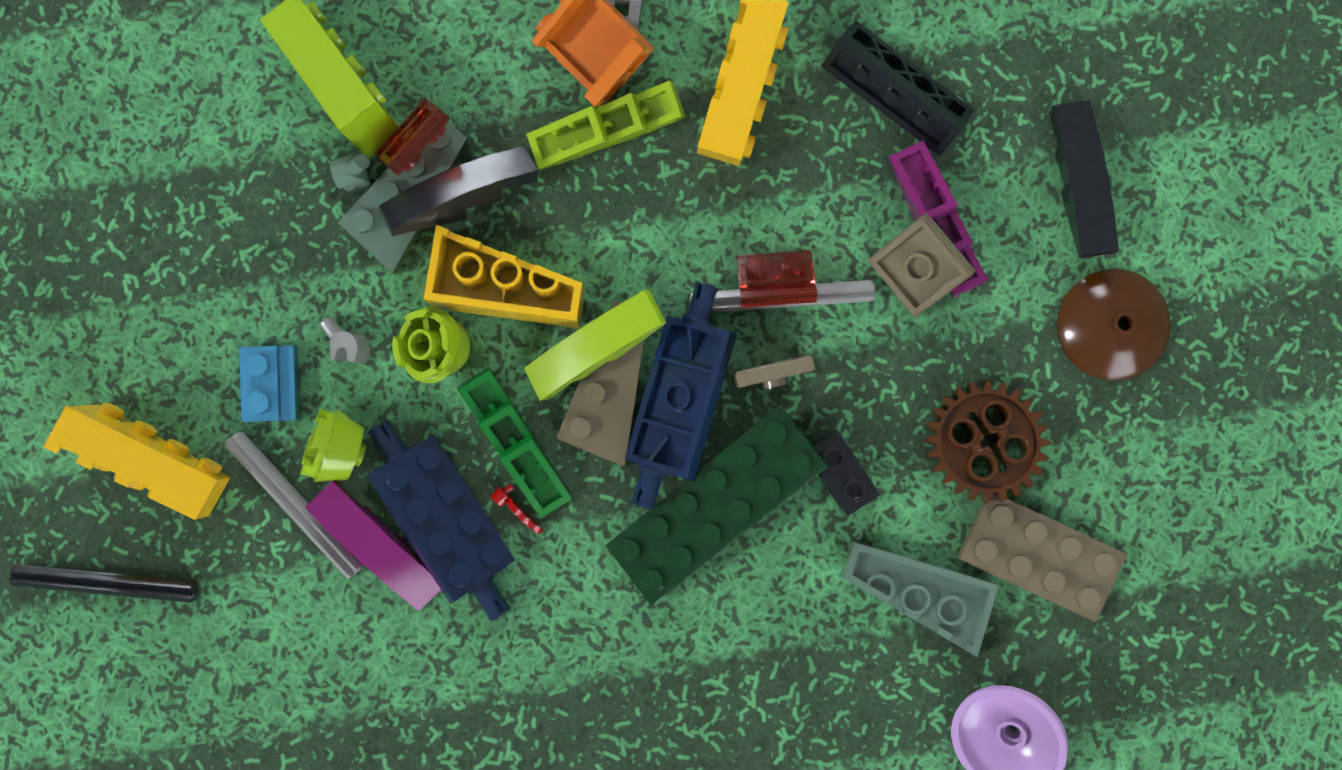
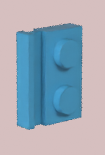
(269, 383)

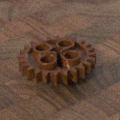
(1015, 425)

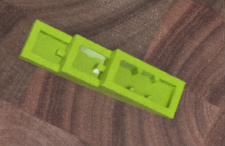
(605, 125)
(595, 344)

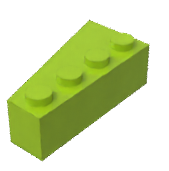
(330, 74)

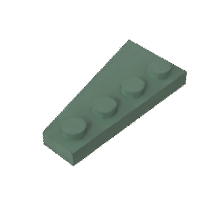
(364, 218)
(935, 596)

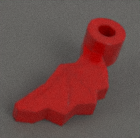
(502, 497)

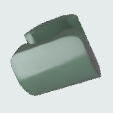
(351, 172)

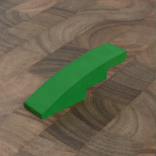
(514, 442)

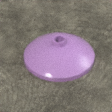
(987, 743)

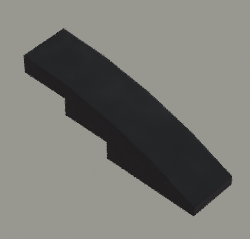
(1085, 179)
(449, 193)

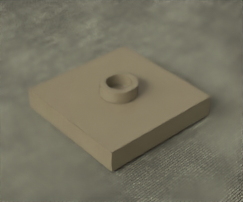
(921, 265)
(773, 374)

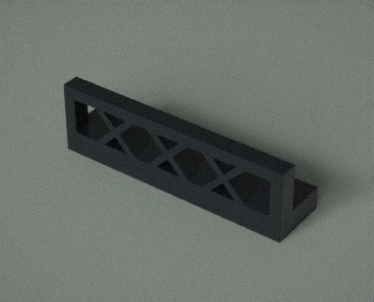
(895, 90)

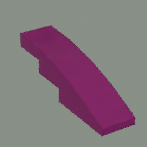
(928, 192)
(374, 544)

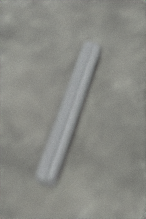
(827, 294)
(291, 503)

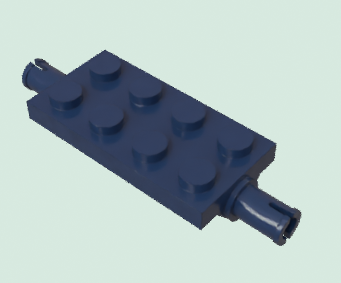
(680, 397)
(441, 518)

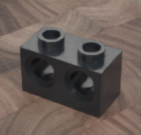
(844, 475)

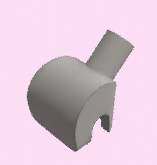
(345, 343)

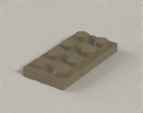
(1042, 556)

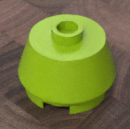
(431, 345)
(333, 447)

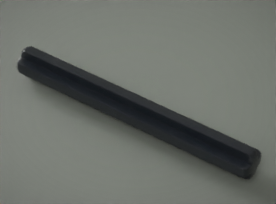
(104, 583)

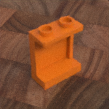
(593, 45)

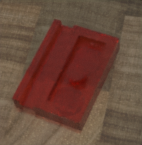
(403, 147)
(776, 278)

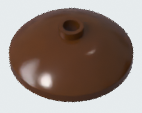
(1091, 330)

